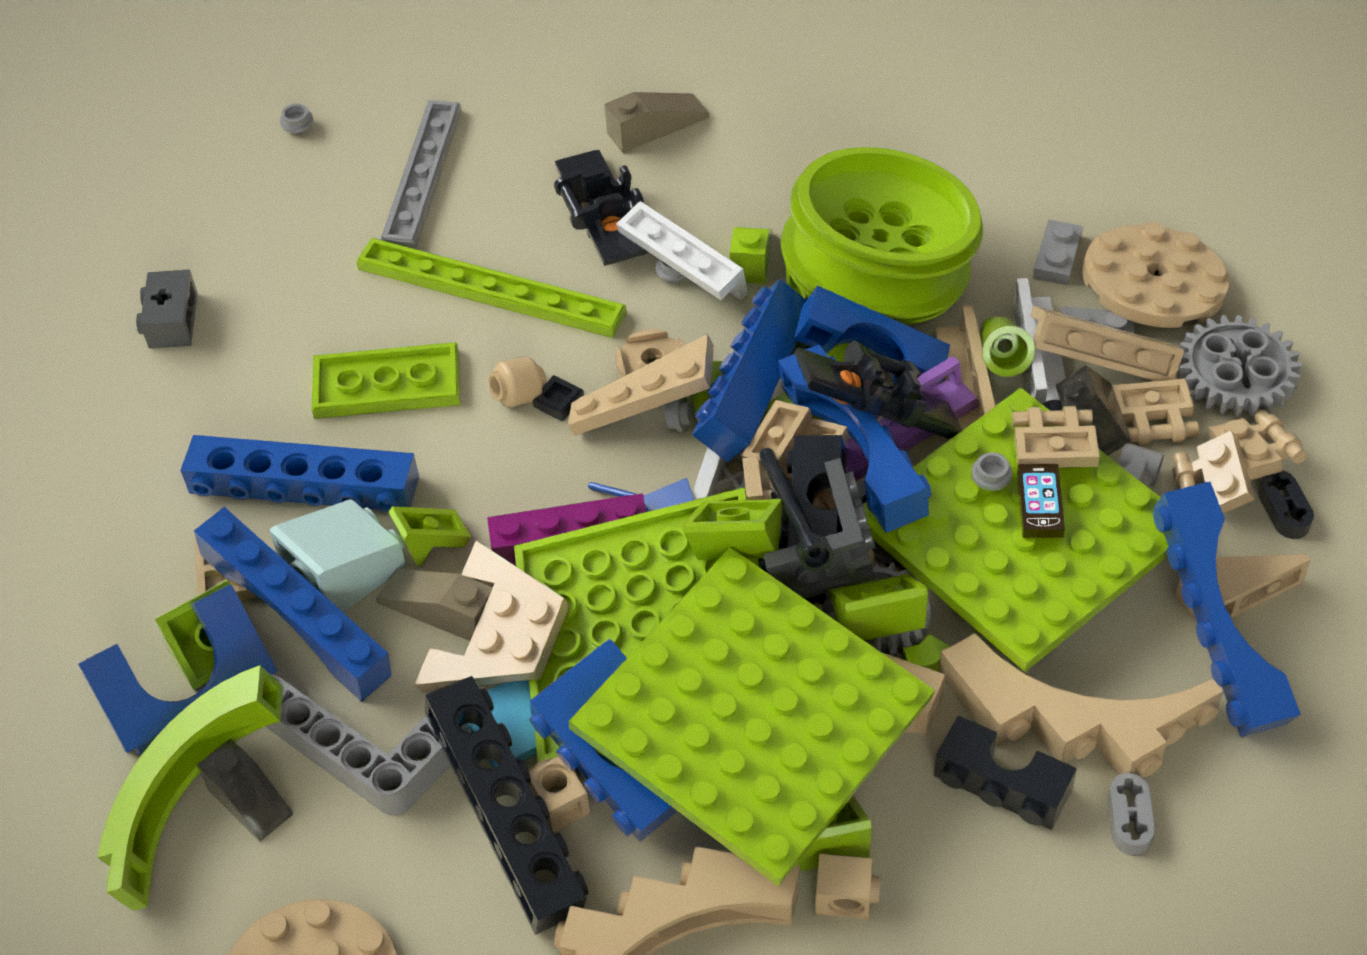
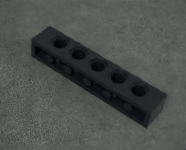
(541, 902)

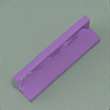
(951, 390)

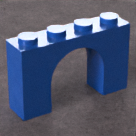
(141, 717)
(634, 805)

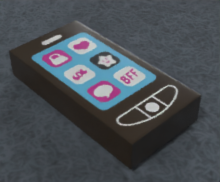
(1040, 501)

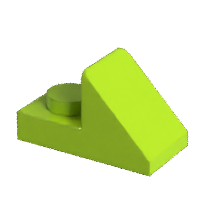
(427, 529)

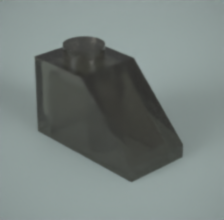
(1093, 392)
(244, 789)

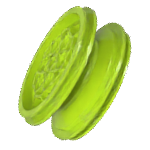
(882, 232)

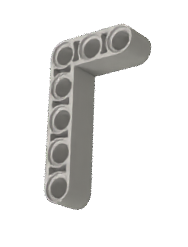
(353, 750)

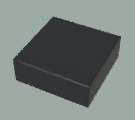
(557, 398)

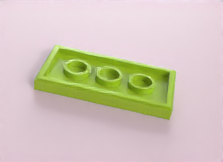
(385, 380)

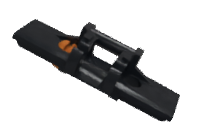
(589, 180)
(861, 383)

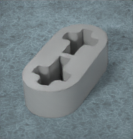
(1140, 813)

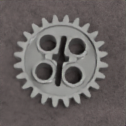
(1237, 354)

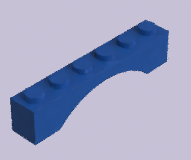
(892, 485)
(339, 642)
(1254, 689)

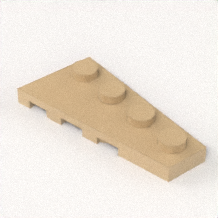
(653, 385)

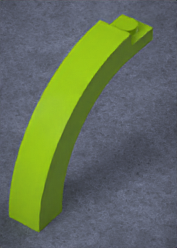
(168, 768)

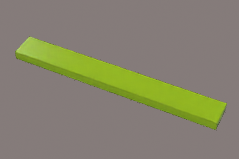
(492, 287)

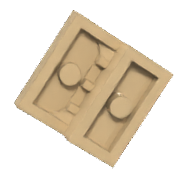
(781, 426)

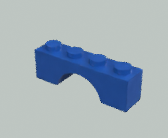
(835, 320)

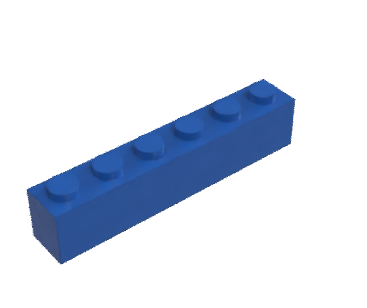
(750, 372)

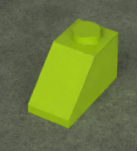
(751, 252)

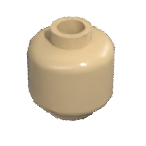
(516, 381)

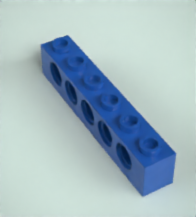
(299, 473)

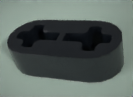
(1291, 501)

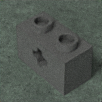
(167, 309)

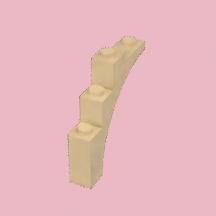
(1069, 724)
(711, 893)

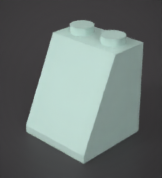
(340, 551)

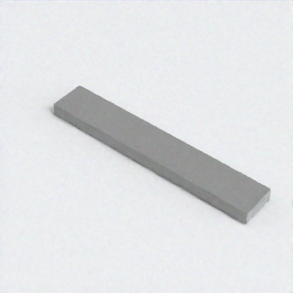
(422, 173)

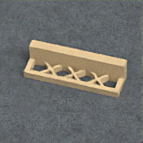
(1105, 345)
(968, 350)

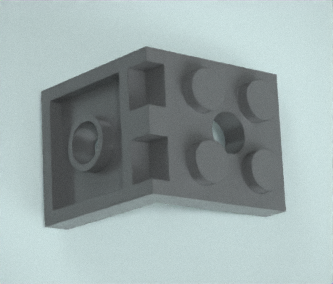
(850, 547)

